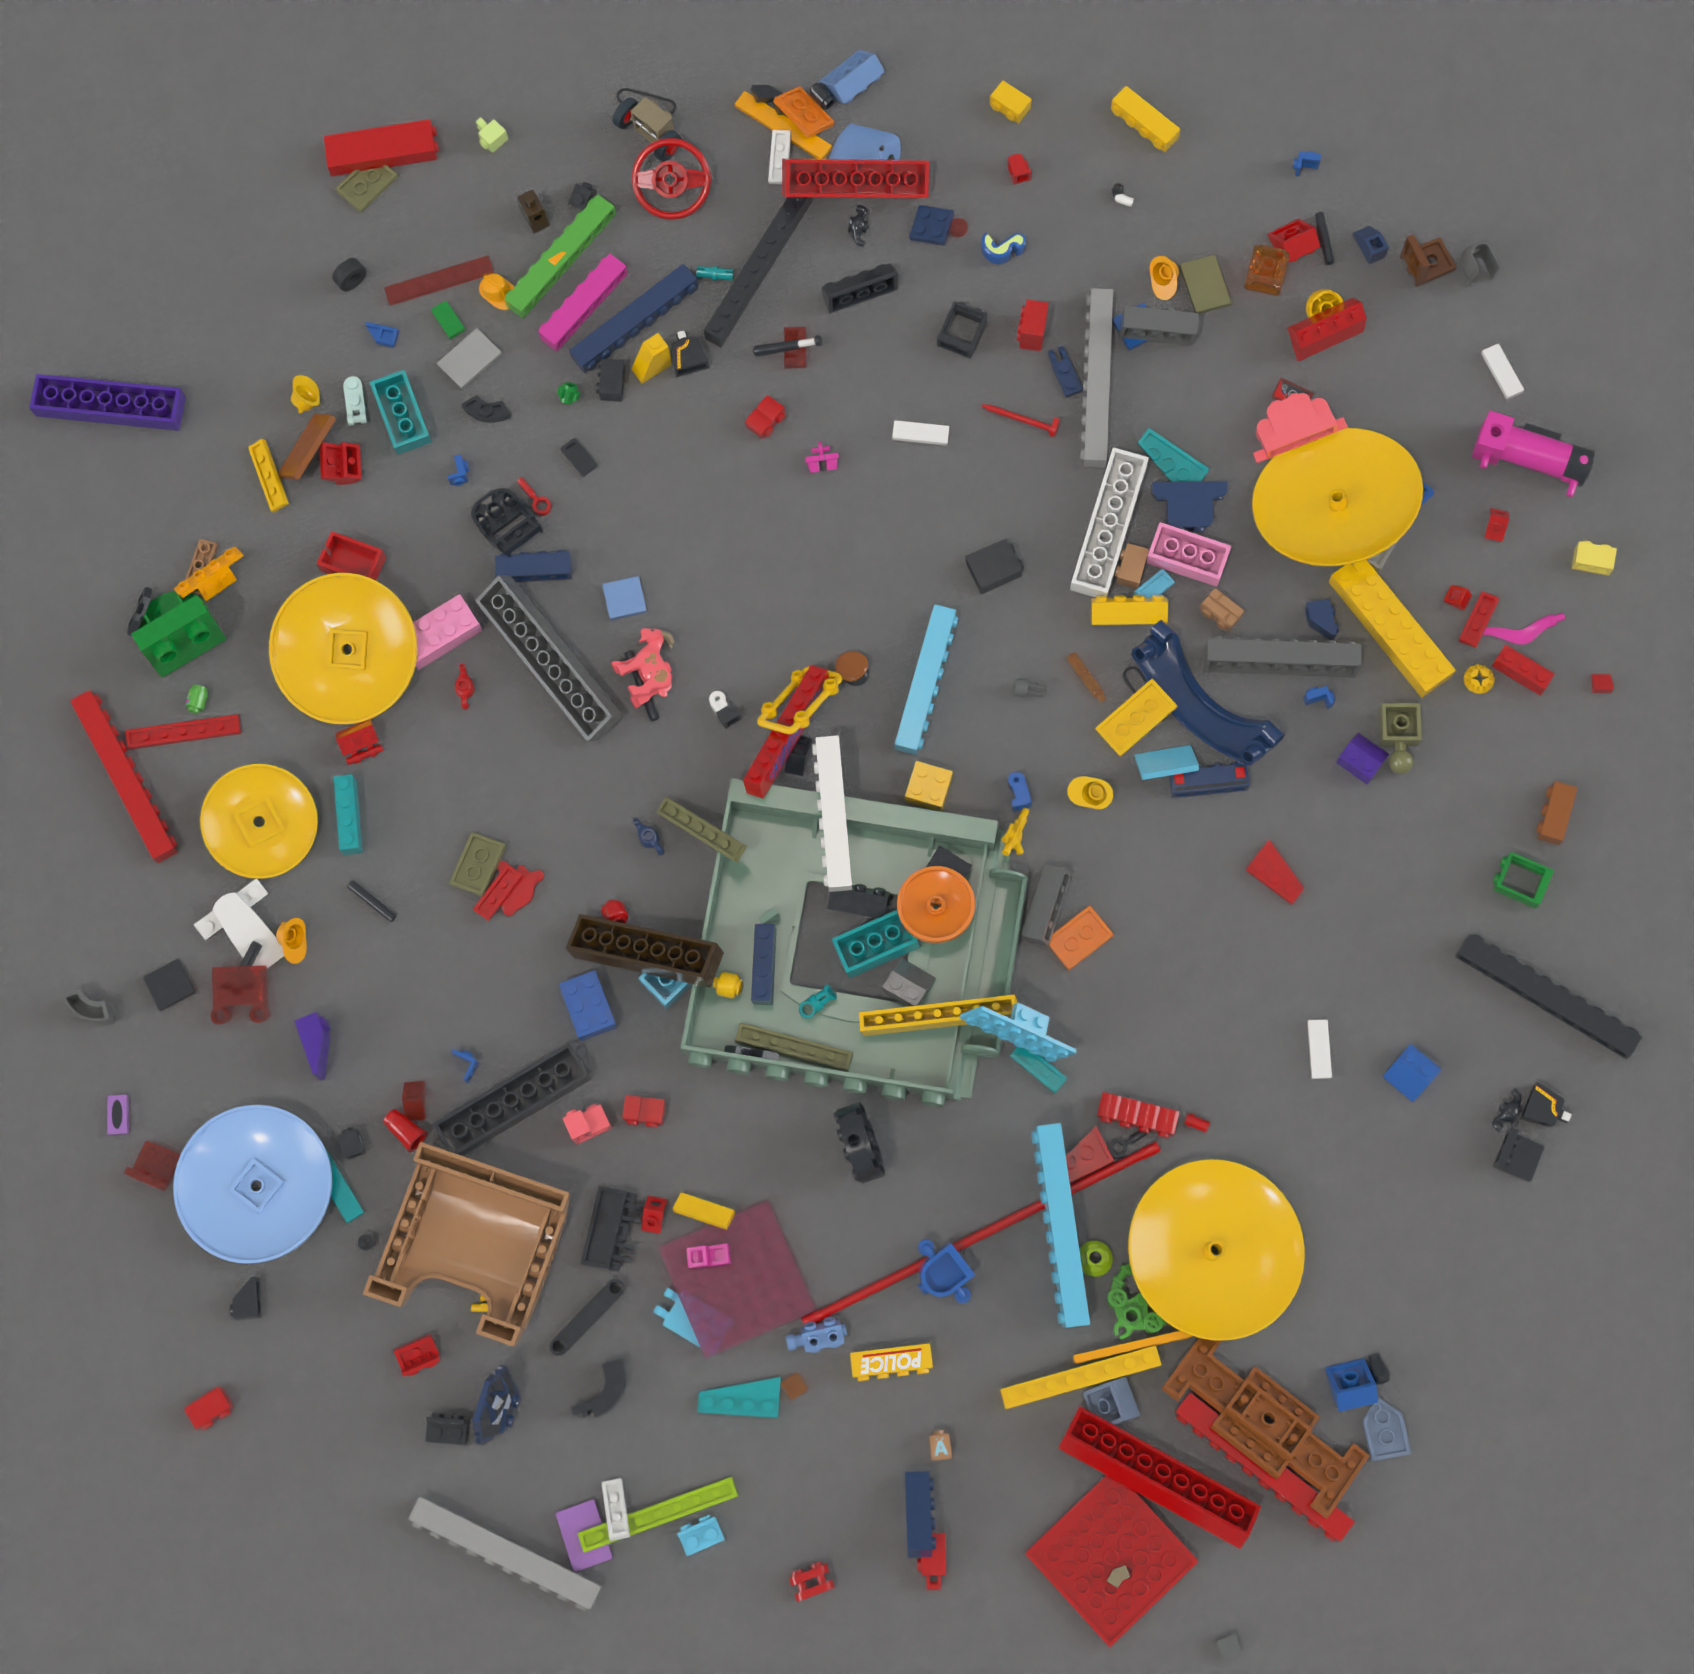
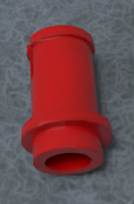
(1196, 1122)

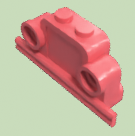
(1294, 424)

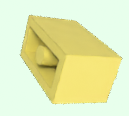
(1594, 558)

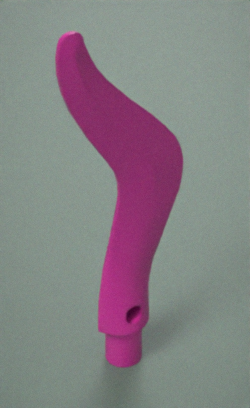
(1527, 634)

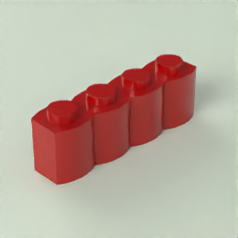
(1137, 1114)

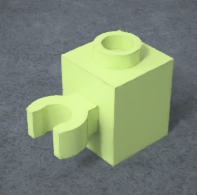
(491, 135)

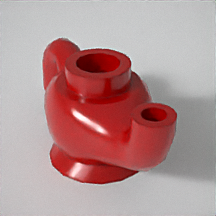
(464, 686)

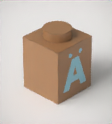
(940, 1446)

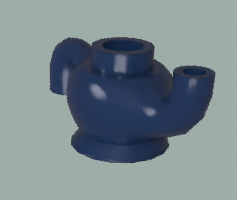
(648, 836)

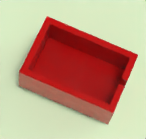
(350, 557)

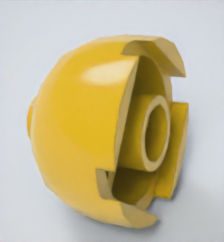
(1321, 300)

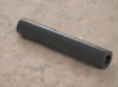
(1324, 238)
(372, 901)

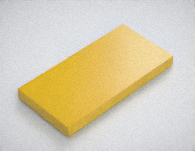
(1136, 717)

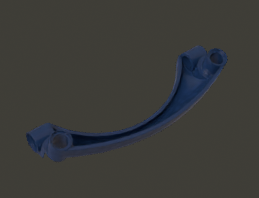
(1235, 736)

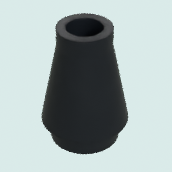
(1378, 1369)

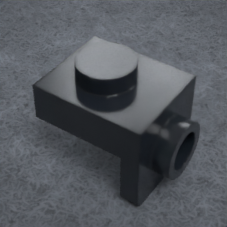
(581, 195)

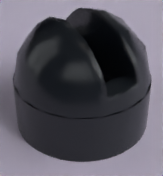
(368, 1245)

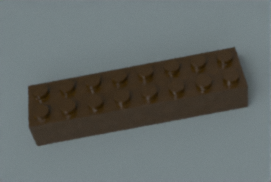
(645, 950)

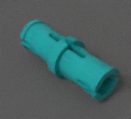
(715, 273)

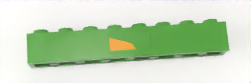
(560, 256)

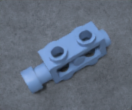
(819, 1332)

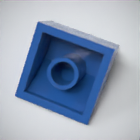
(1411, 1073)
(1351, 1385)

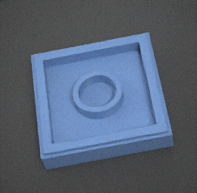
(624, 598)

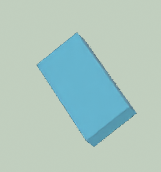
(1156, 585)

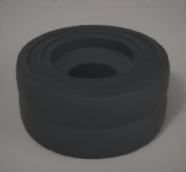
(349, 274)

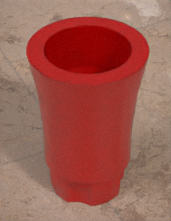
(405, 1130)

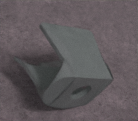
(1482, 251)

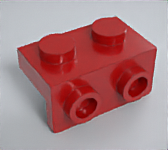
(417, 1355)

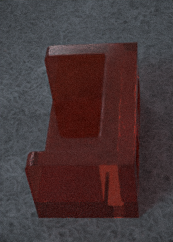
(797, 357)

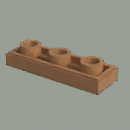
(203, 555)

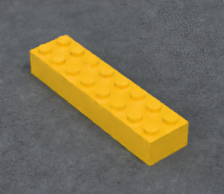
(1392, 626)

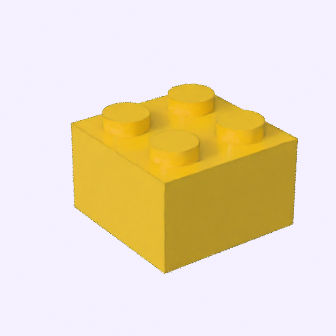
(928, 786)

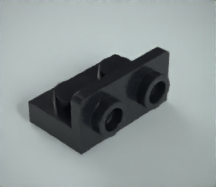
(446, 1430)

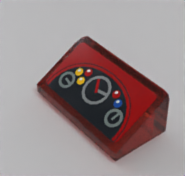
(1286, 388)

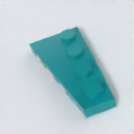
(1172, 460)
(746, 1399)

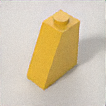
(651, 358)

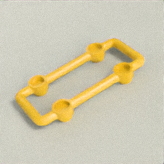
(801, 718)

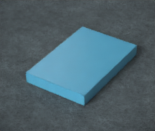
(1166, 762)

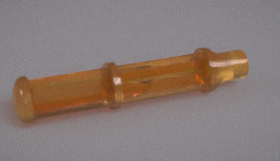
(1086, 677)

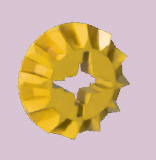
(1474, 685)

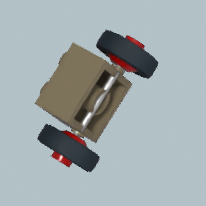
(649, 122)

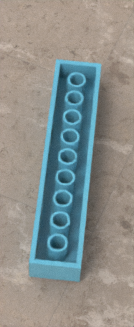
(1061, 1225)

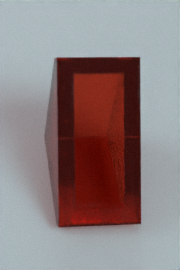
(414, 1100)

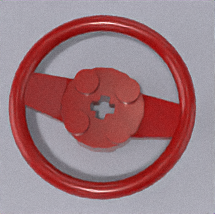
(684, 179)

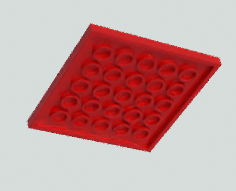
(1099, 1535)

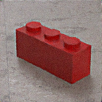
(1523, 670)

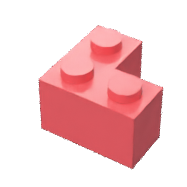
(586, 1124)

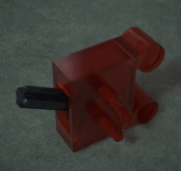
(241, 986)

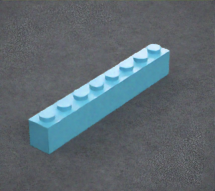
(925, 680)

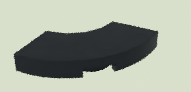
(486, 411)

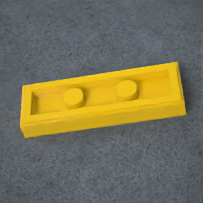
(703, 1210)

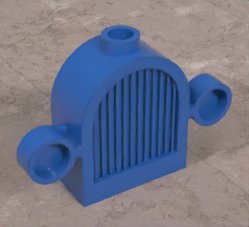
(944, 1271)

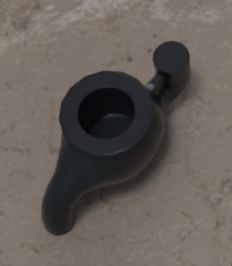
(858, 225)
(1509, 1111)

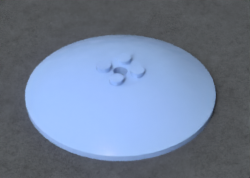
(217, 1178)

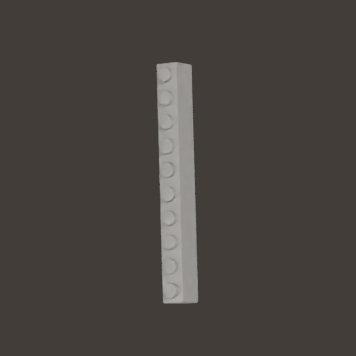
(1098, 378)
(505, 1553)

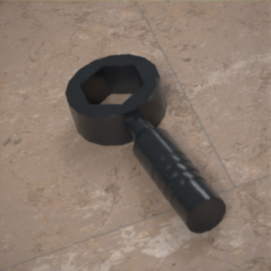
(1132, 1139)

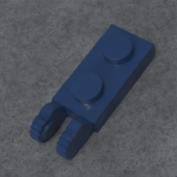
(1065, 373)

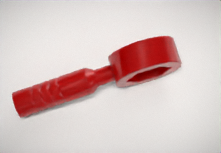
(529, 491)

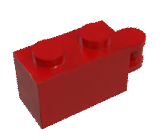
(936, 1564)

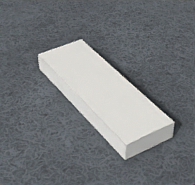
(779, 149)
(1502, 371)
(920, 432)
(1319, 1049)
(615, 1509)

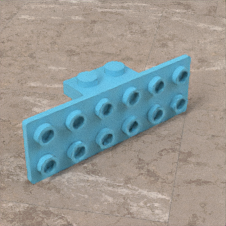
(1024, 1029)

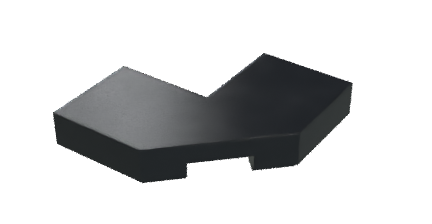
(766, 93)
(142, 605)
(752, 1052)

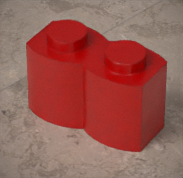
(765, 417)

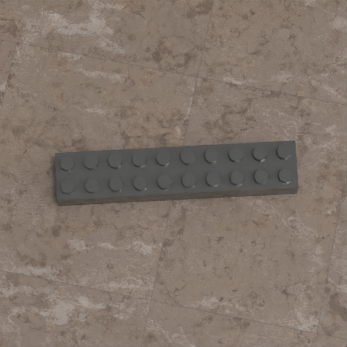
(548, 658)

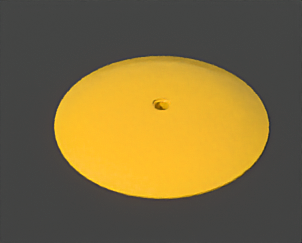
(1338, 498)
(1256, 1245)

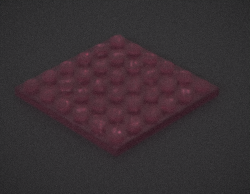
(739, 1298)

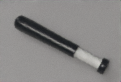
(772, 348)

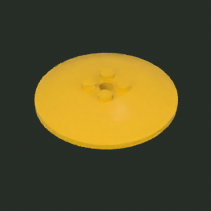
(265, 793)

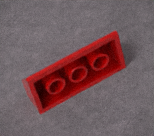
(1327, 328)

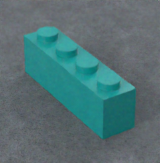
(348, 814)

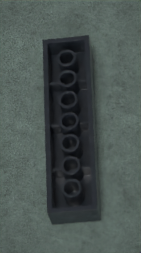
(512, 1101)

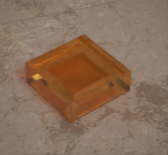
(794, 1386)

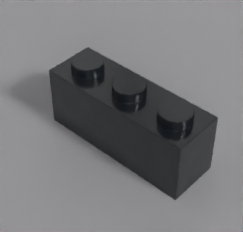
(860, 901)

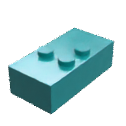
(400, 412)
(874, 944)

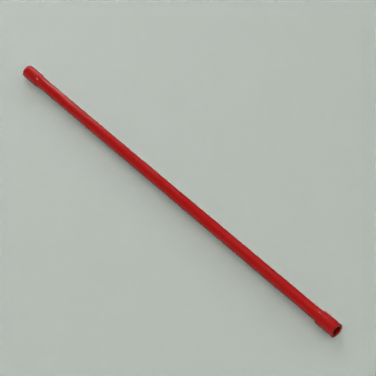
(818, 1315)

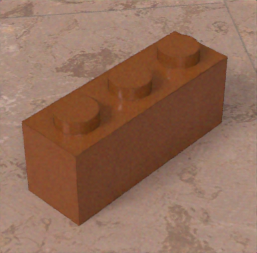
(1556, 812)

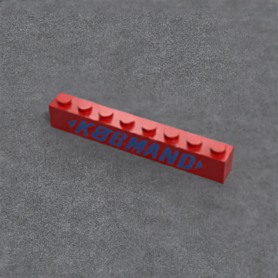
(778, 744)

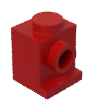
(1018, 169)

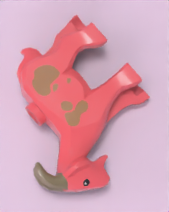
(650, 666)

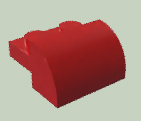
(340, 463)

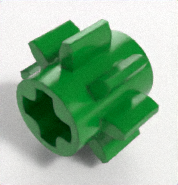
(568, 393)

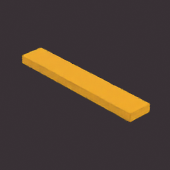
(768, 117)
(1131, 1346)

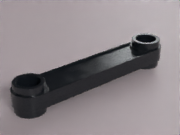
(587, 1317)

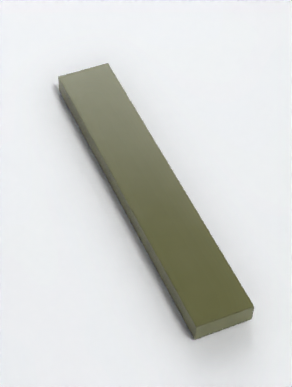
(701, 829)
(793, 1047)

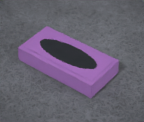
(118, 1114)

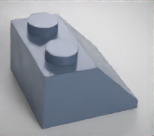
(1112, 1401)

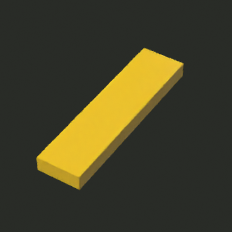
(268, 475)

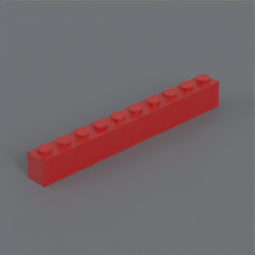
(124, 777)
(1286, 1487)

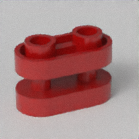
(799, 1577)

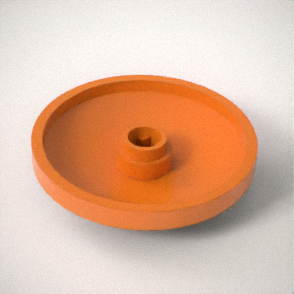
(936, 887)

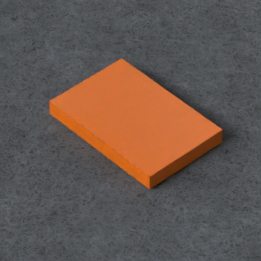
(804, 111)
(1079, 938)

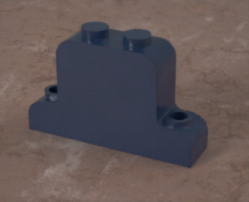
(1189, 503)

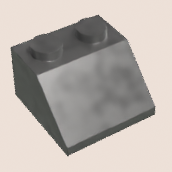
(908, 984)

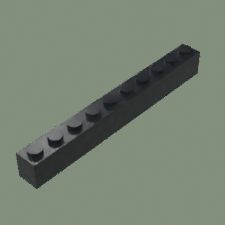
(756, 269)
(1548, 996)

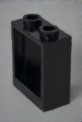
(954, 344)

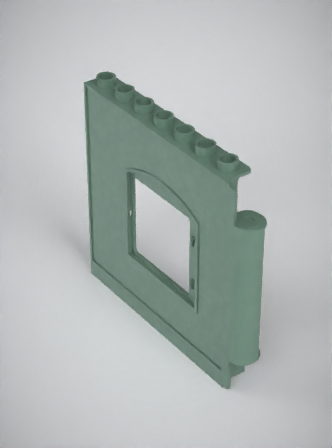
(884, 850)

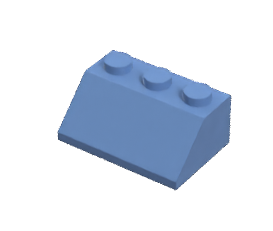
(853, 76)

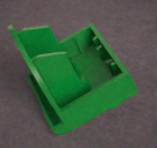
(176, 631)

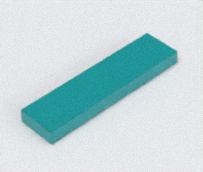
(343, 1195)

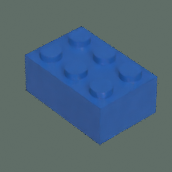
(587, 1005)

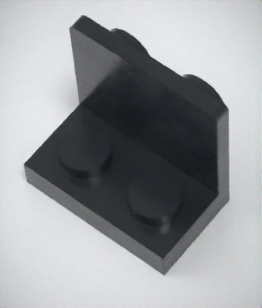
(1518, 1155)

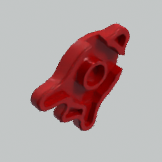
(523, 891)

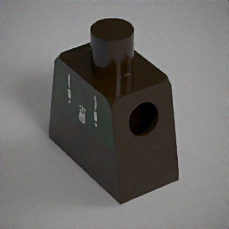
(531, 207)

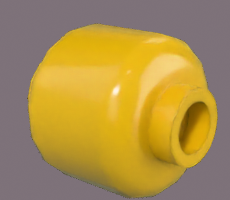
(728, 985)

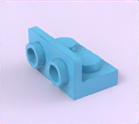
(701, 1535)

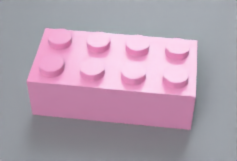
(1188, 554)
(444, 630)

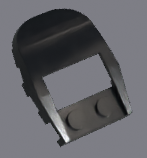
(497, 511)

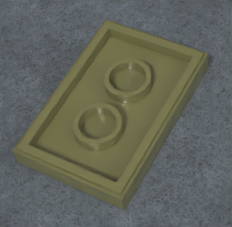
(365, 186)
(1205, 284)
(477, 864)

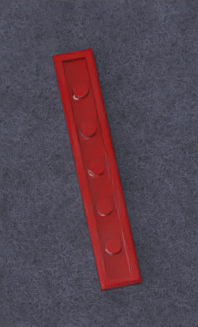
(183, 732)

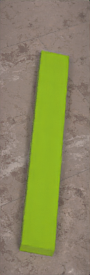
(663, 1512)

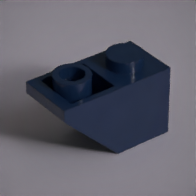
(1371, 244)
(1320, 618)

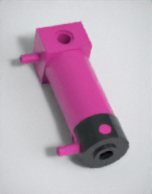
(1531, 450)

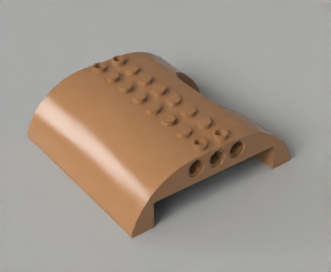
(475, 1232)

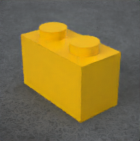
(1010, 102)

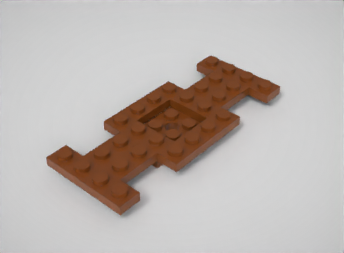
(1287, 1436)

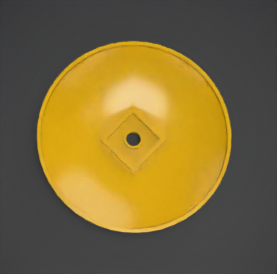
(310, 642)

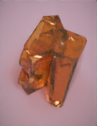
(1267, 270)

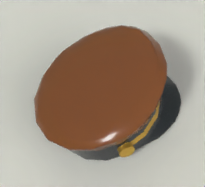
(852, 668)

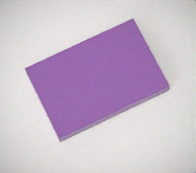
(577, 1520)

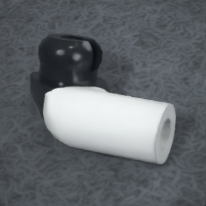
(1119, 196)

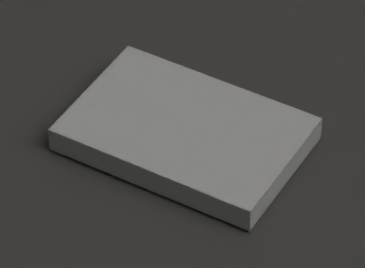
(469, 359)

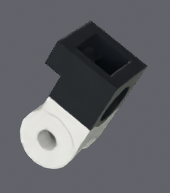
(722, 710)

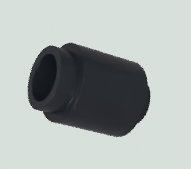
(822, 95)

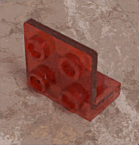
(154, 1166)

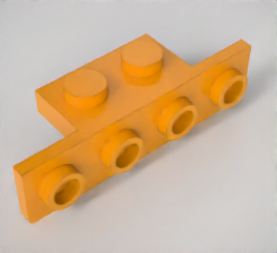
(212, 577)

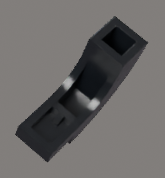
(613, 1391)

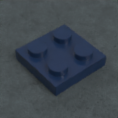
(931, 225)

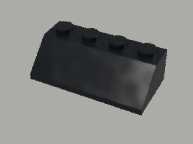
(860, 287)

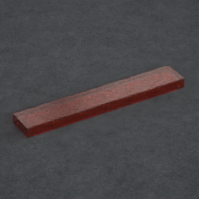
(438, 280)

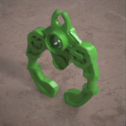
(1138, 1306)

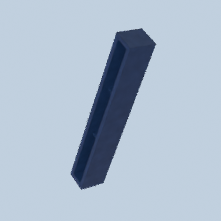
(634, 318)

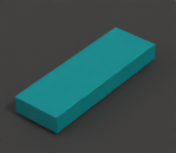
(1039, 1068)

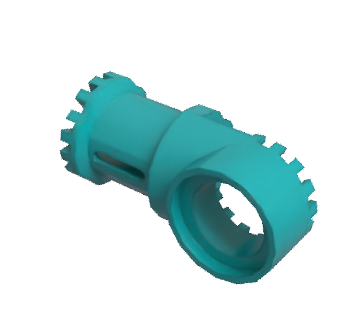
(817, 1002)

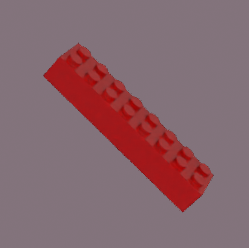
(855, 178)

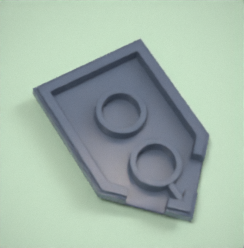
(1385, 1432)

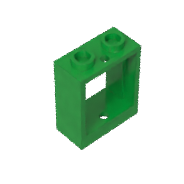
(1545, 873)

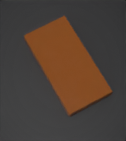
(306, 446)

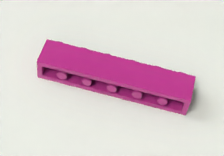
(582, 302)

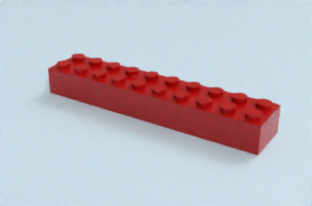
(1160, 1477)

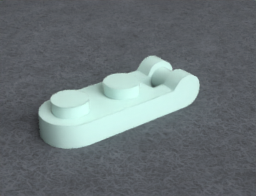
(355, 401)

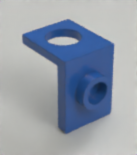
(464, 1055)

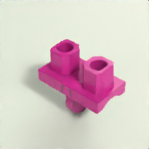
(813, 461)

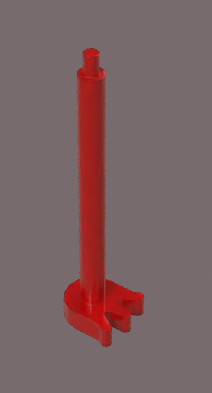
(1051, 428)

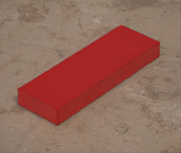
(1479, 619)
(497, 892)

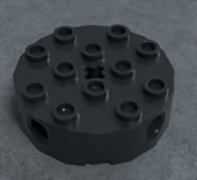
(859, 1142)

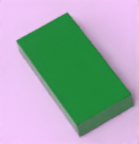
(448, 320)

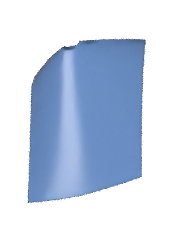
(864, 143)

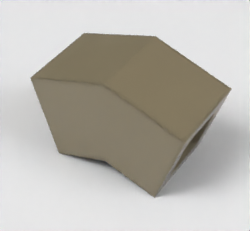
(1118, 1575)

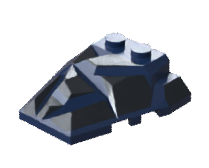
(495, 1406)

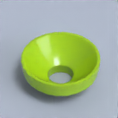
(1098, 1269)

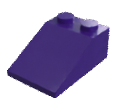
(315, 1039)

